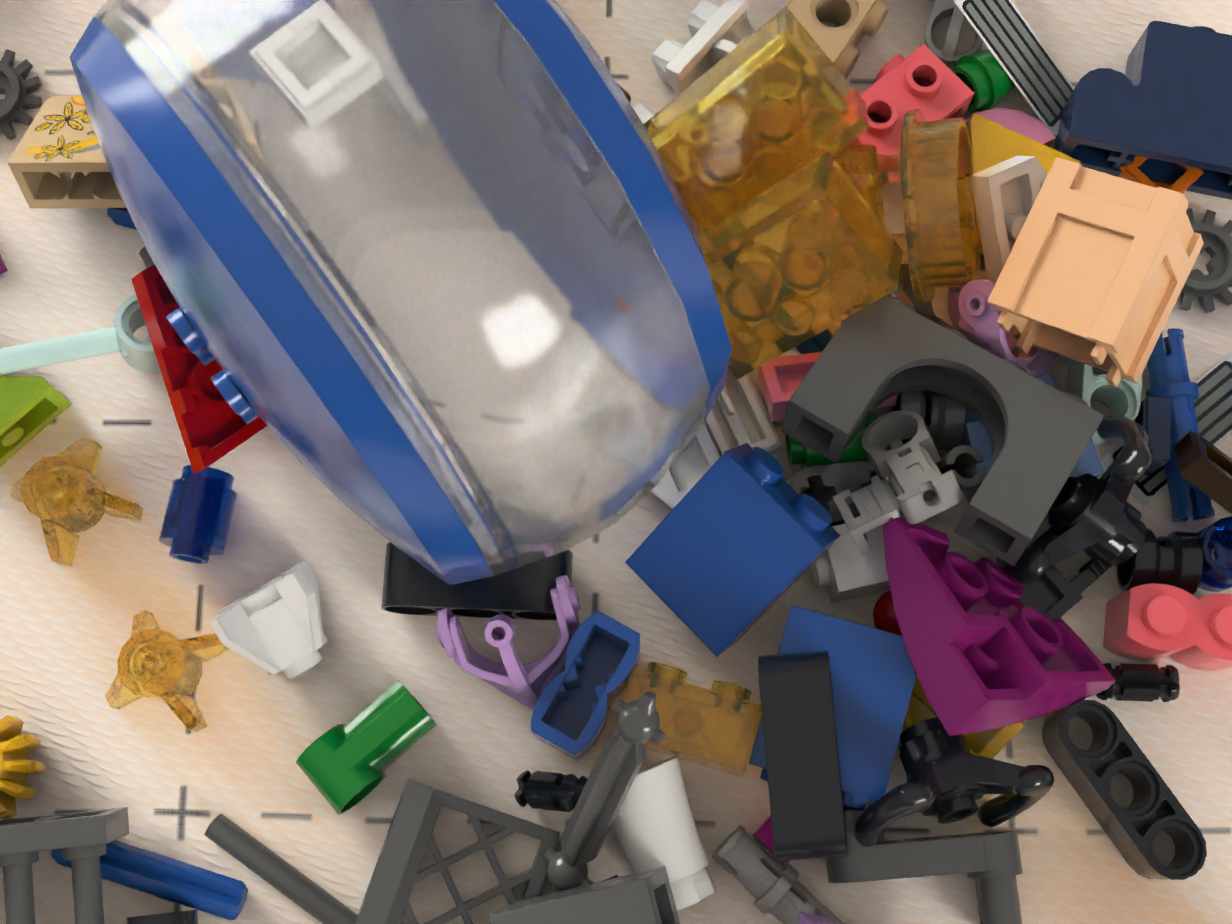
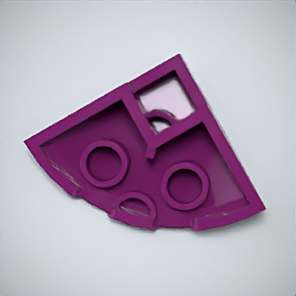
(974, 641)

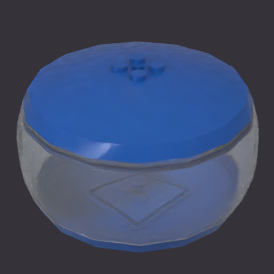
(417, 255)

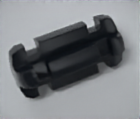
(1142, 683)
(549, 790)

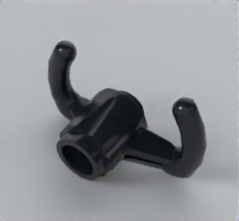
(1092, 511)
(948, 782)

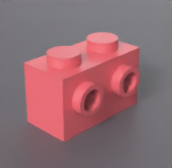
(909, 84)

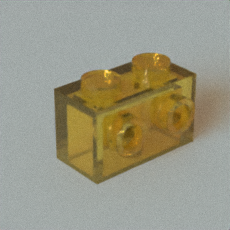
(699, 723)

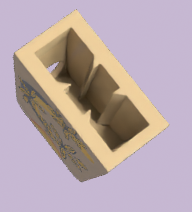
(62, 160)

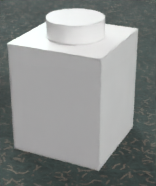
(847, 571)

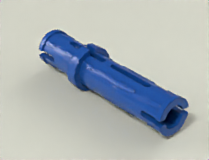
(1171, 380)

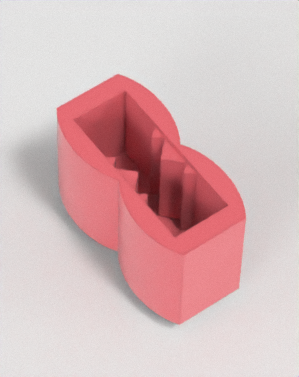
(1170, 622)

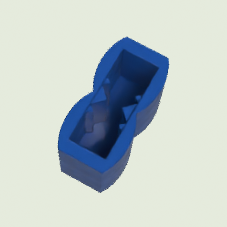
(597, 670)

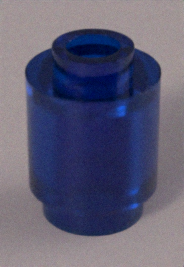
(198, 515)

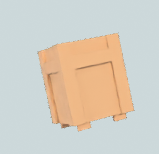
(1096, 269)

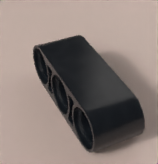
(515, 593)
(802, 756)
(1153, 802)

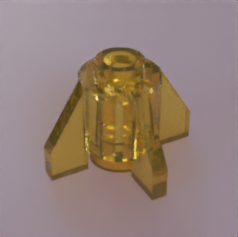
(69, 497)
(170, 681)

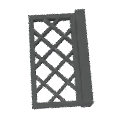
(407, 843)

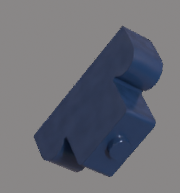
(1164, 108)

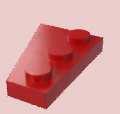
(202, 413)

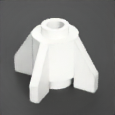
(276, 623)

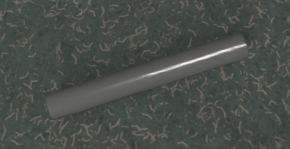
(278, 872)

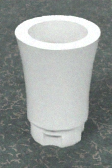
(660, 831)

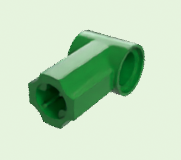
(352, 757)

